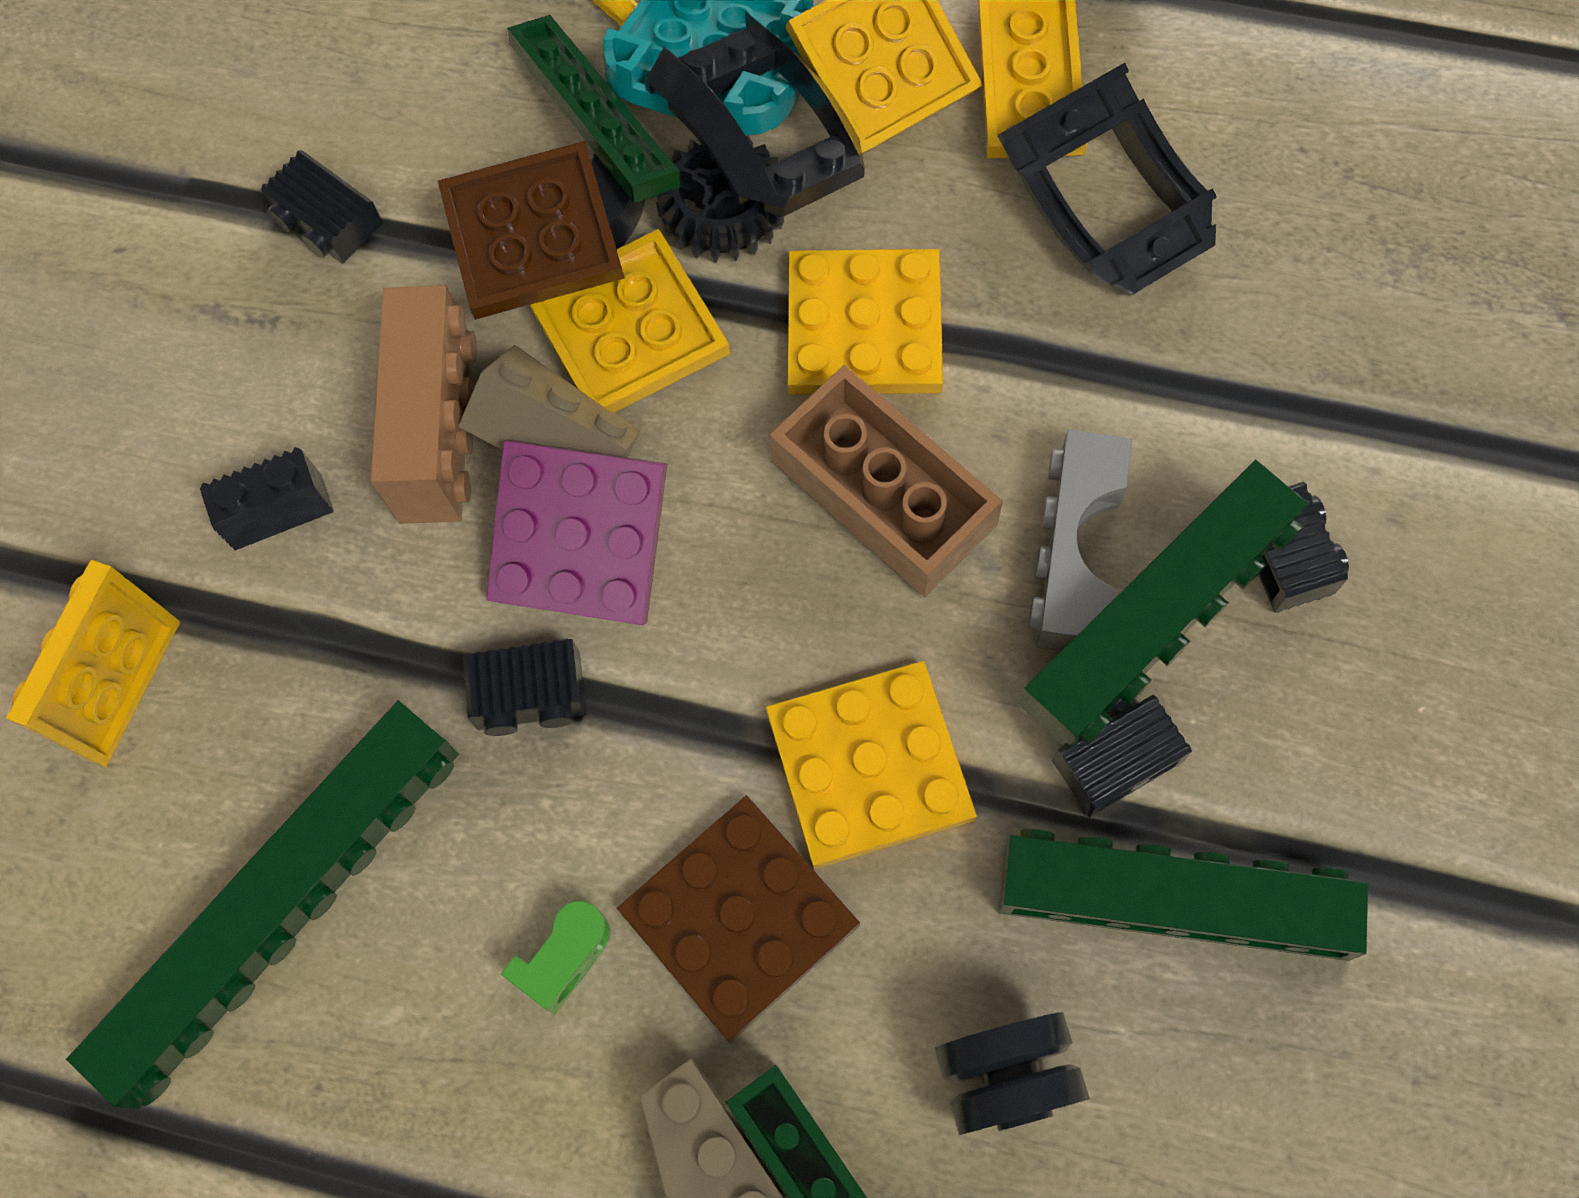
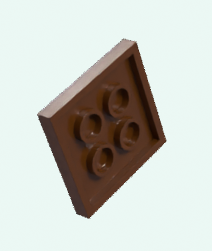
(530, 230)
(738, 918)

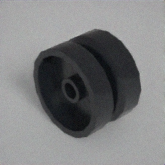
(1014, 1084)

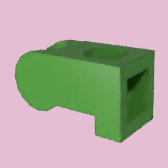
(565, 957)

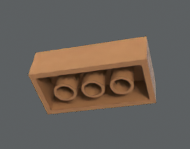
(420, 405)
(885, 480)

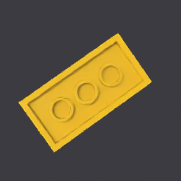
(1026, 62)

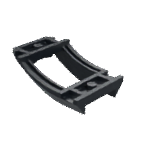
(703, 73)
(1080, 118)

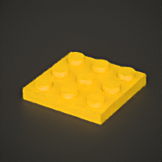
(885, 62)
(866, 313)
(634, 331)
(94, 665)
(870, 764)

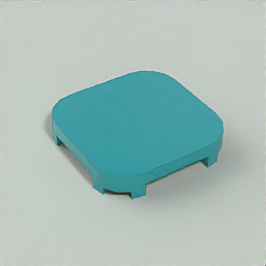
(687, 25)

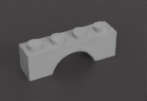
(1090, 480)

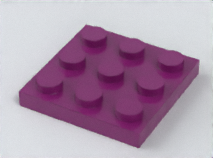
(576, 532)

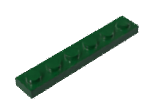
(594, 109)

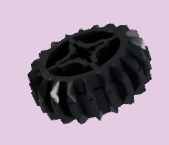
(723, 222)

